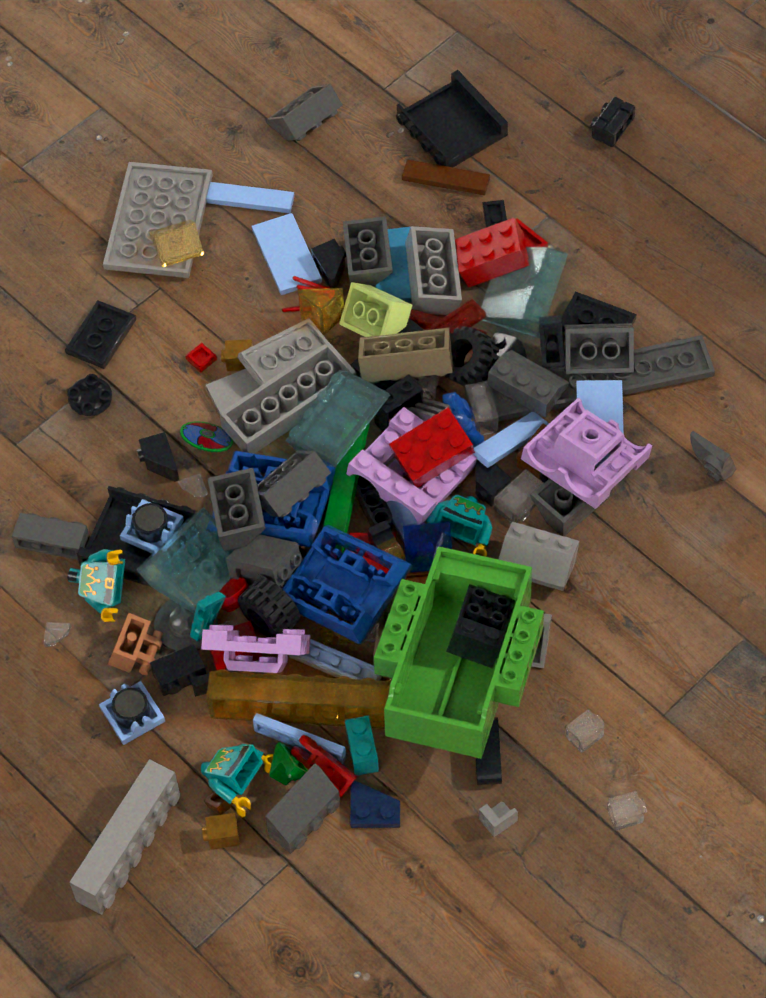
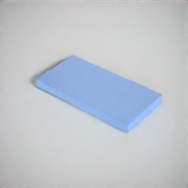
(286, 253)
(602, 399)

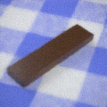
(446, 177)

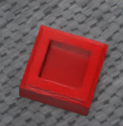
(201, 357)

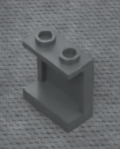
(266, 557)

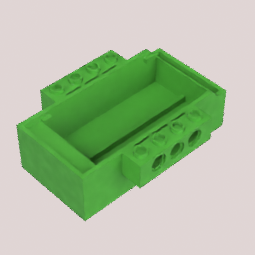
(441, 696)

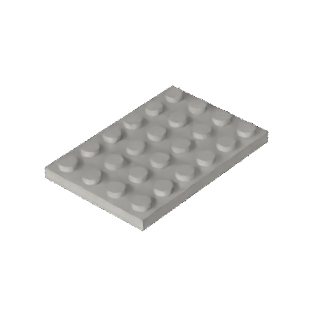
(151, 200)

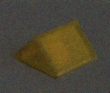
(177, 242)
(322, 307)

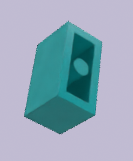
(361, 745)

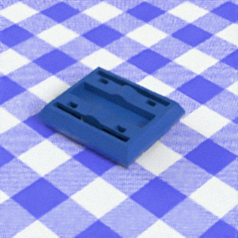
(304, 515)
(347, 585)

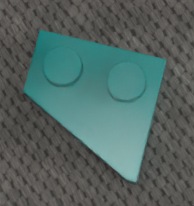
(206, 613)

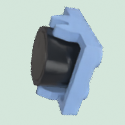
(150, 526)
(131, 712)

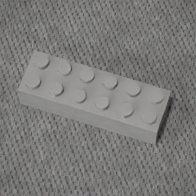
(282, 400)
(125, 837)

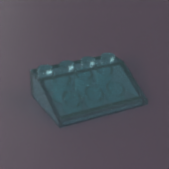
(527, 293)
(337, 417)
(189, 562)

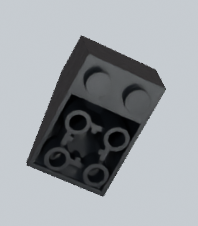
(481, 626)

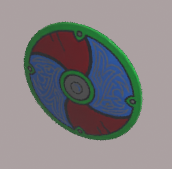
(206, 436)

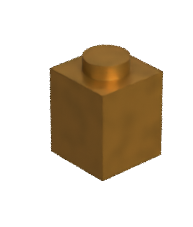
(231, 351)
(221, 831)

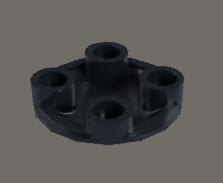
(89, 396)

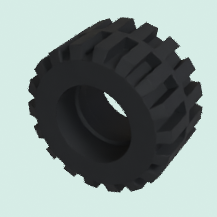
(482, 359)
(268, 607)

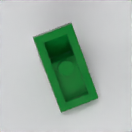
(286, 766)

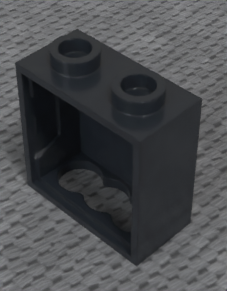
(402, 394)

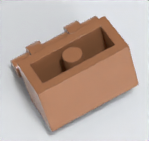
(129, 643)

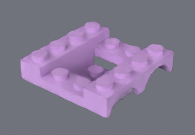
(575, 444)
(390, 480)
(228, 640)

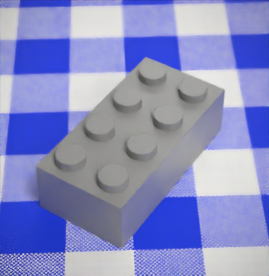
(433, 270)

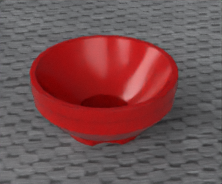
(232, 591)

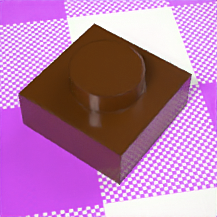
(217, 804)

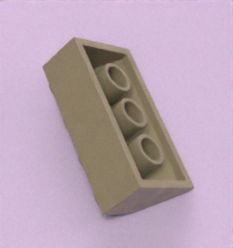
(404, 354)

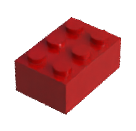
(491, 252)
(432, 447)

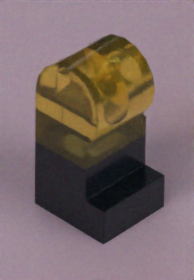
(382, 538)

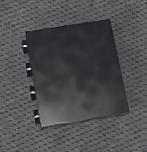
(453, 122)
(112, 523)

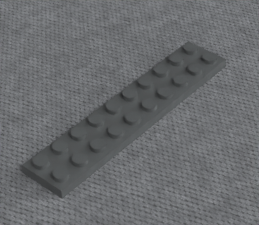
(653, 368)

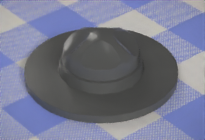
(176, 627)

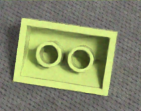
(374, 311)

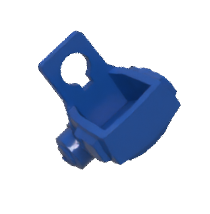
(463, 414)

